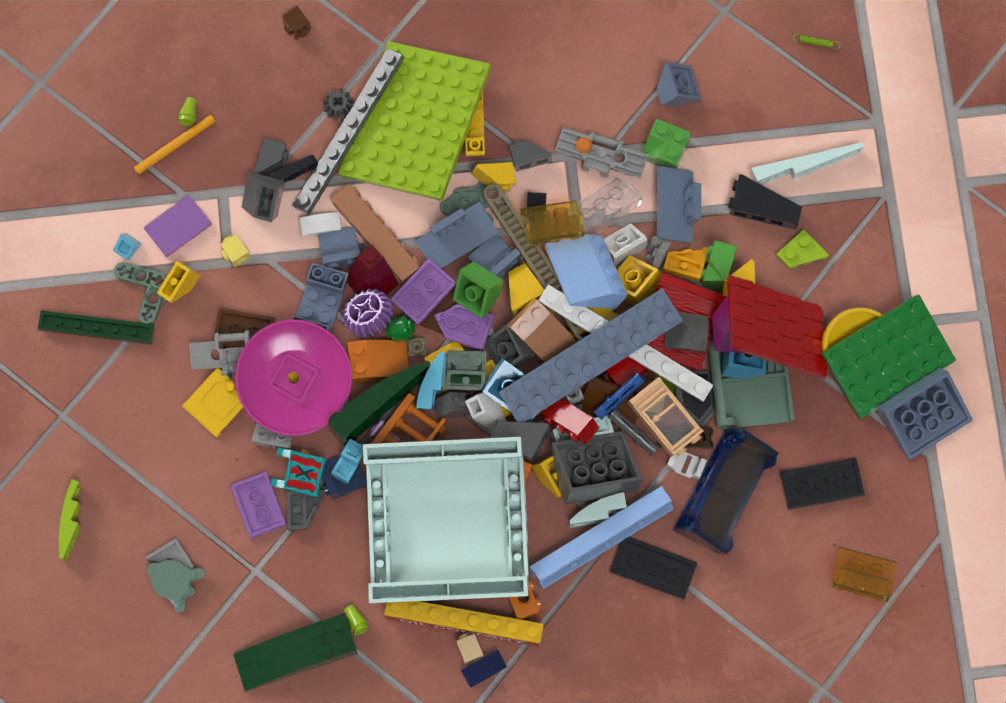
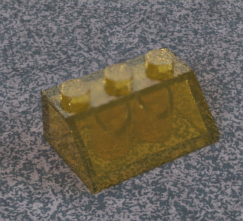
(552, 222)
(863, 574)

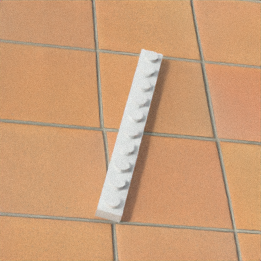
(645, 356)

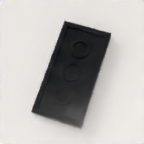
(822, 484)
(654, 567)

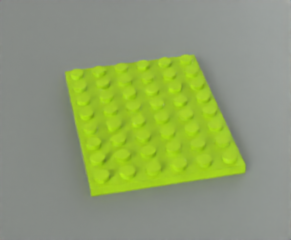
(418, 123)

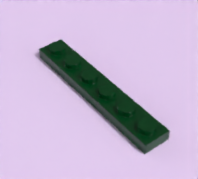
(96, 327)

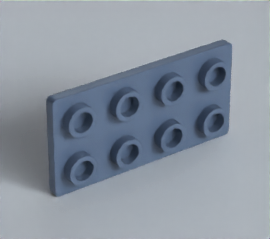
(677, 204)
(457, 235)

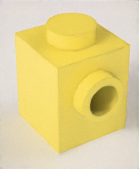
(234, 250)

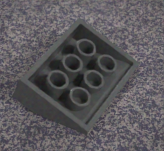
(595, 469)

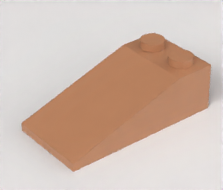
(541, 331)

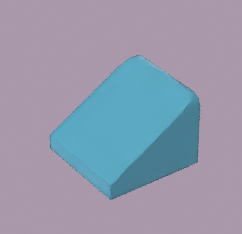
(126, 246)

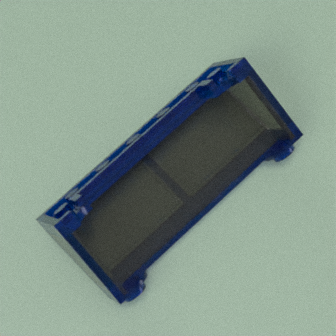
(724, 489)

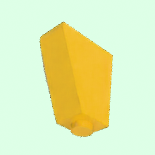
(523, 288)

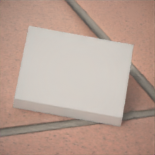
(625, 242)

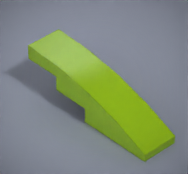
(68, 527)

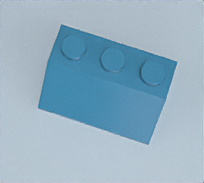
(742, 365)
(501, 377)

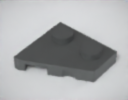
(301, 509)

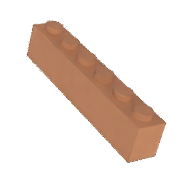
(373, 232)

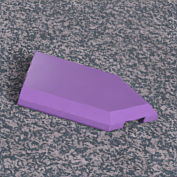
(464, 326)

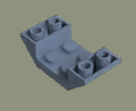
(322, 296)

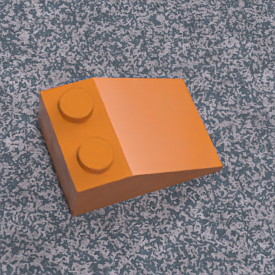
(376, 359)

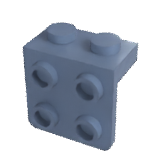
(339, 248)

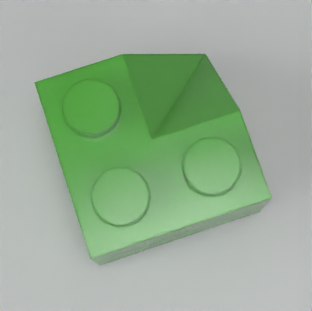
(666, 144)
(719, 261)
(477, 289)

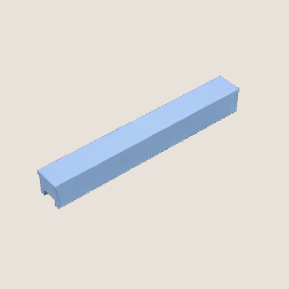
(602, 537)

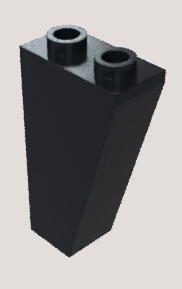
(762, 204)

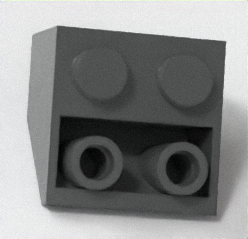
(262, 196)

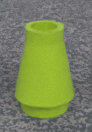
(187, 114)
(356, 621)

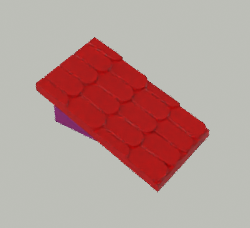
(770, 327)

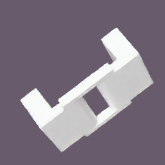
(694, 469)

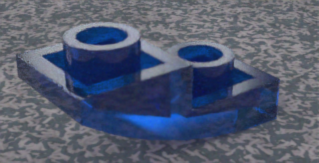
(483, 668)

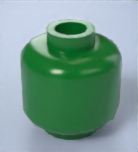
(400, 329)

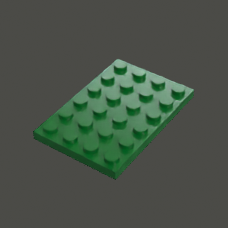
(888, 355)

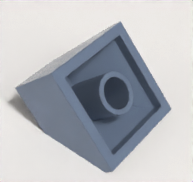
(677, 85)

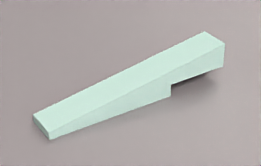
(803, 165)

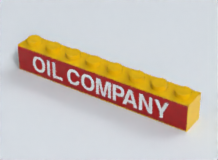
(465, 622)

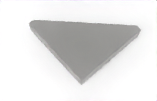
(171, 551)

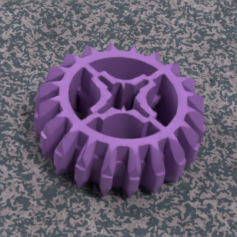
(366, 309)

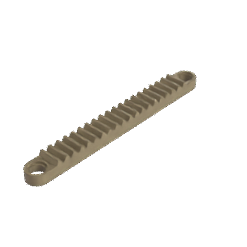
(531, 254)

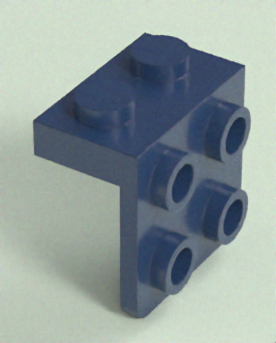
(338, 488)

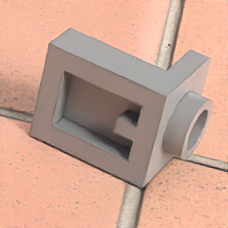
(659, 249)

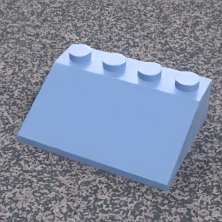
(587, 272)

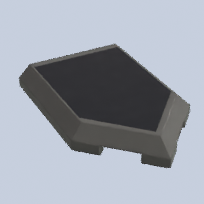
(698, 410)

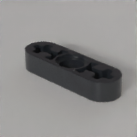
(295, 169)

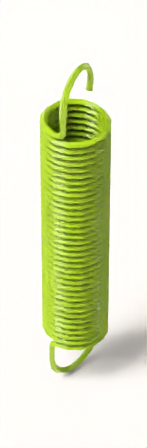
(816, 41)

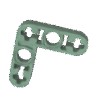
(152, 288)

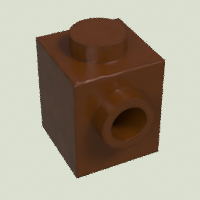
(296, 23)

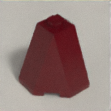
(371, 272)

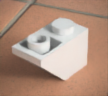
(485, 410)

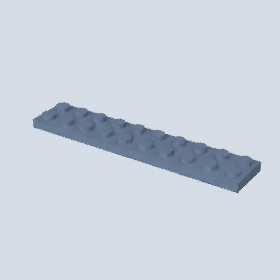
(590, 356)

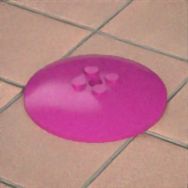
(289, 349)

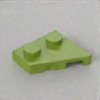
(801, 251)

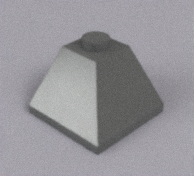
(689, 334)

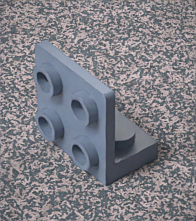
(496, 256)

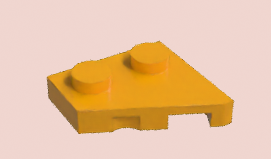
(686, 263)

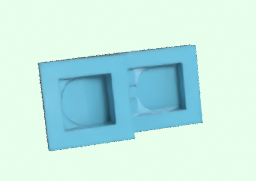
(348, 461)

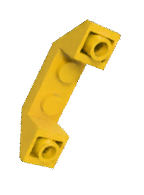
(475, 137)

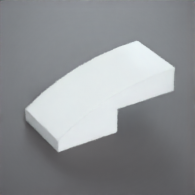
(319, 223)

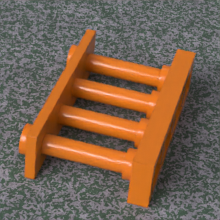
(397, 421)

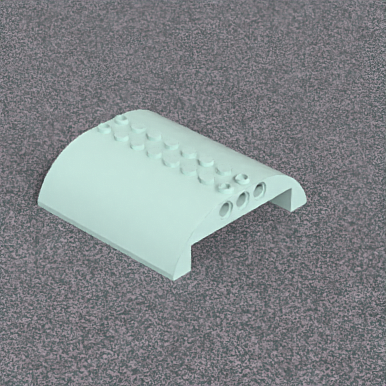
(447, 520)

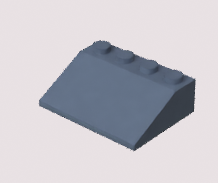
(924, 413)

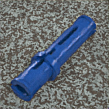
(623, 392)

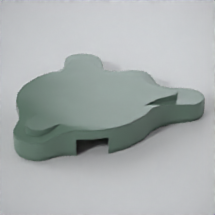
(464, 199)
(173, 581)

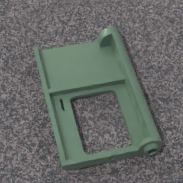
(750, 400)

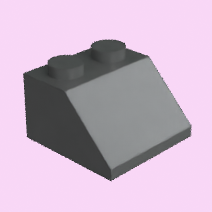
(510, 347)

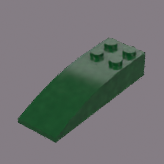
(374, 403)
(295, 652)

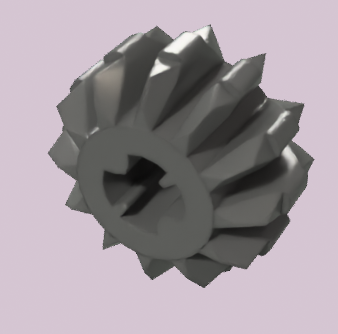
(338, 98)

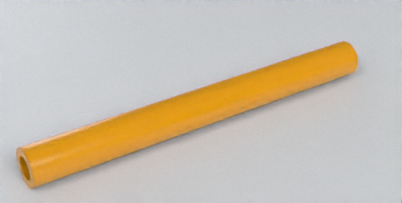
(174, 144)

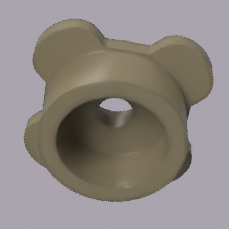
(417, 342)

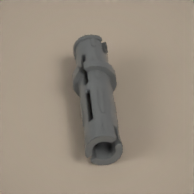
(631, 430)

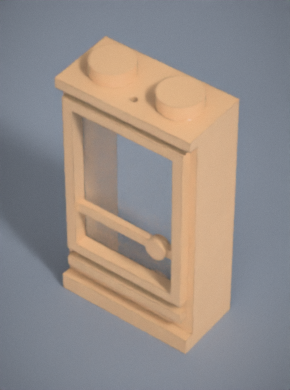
(665, 417)

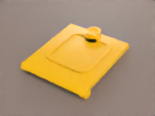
(213, 404)

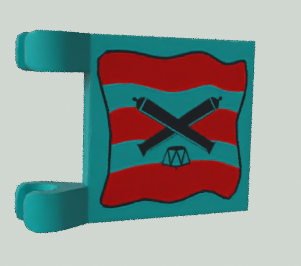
(302, 474)

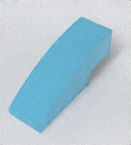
(432, 382)

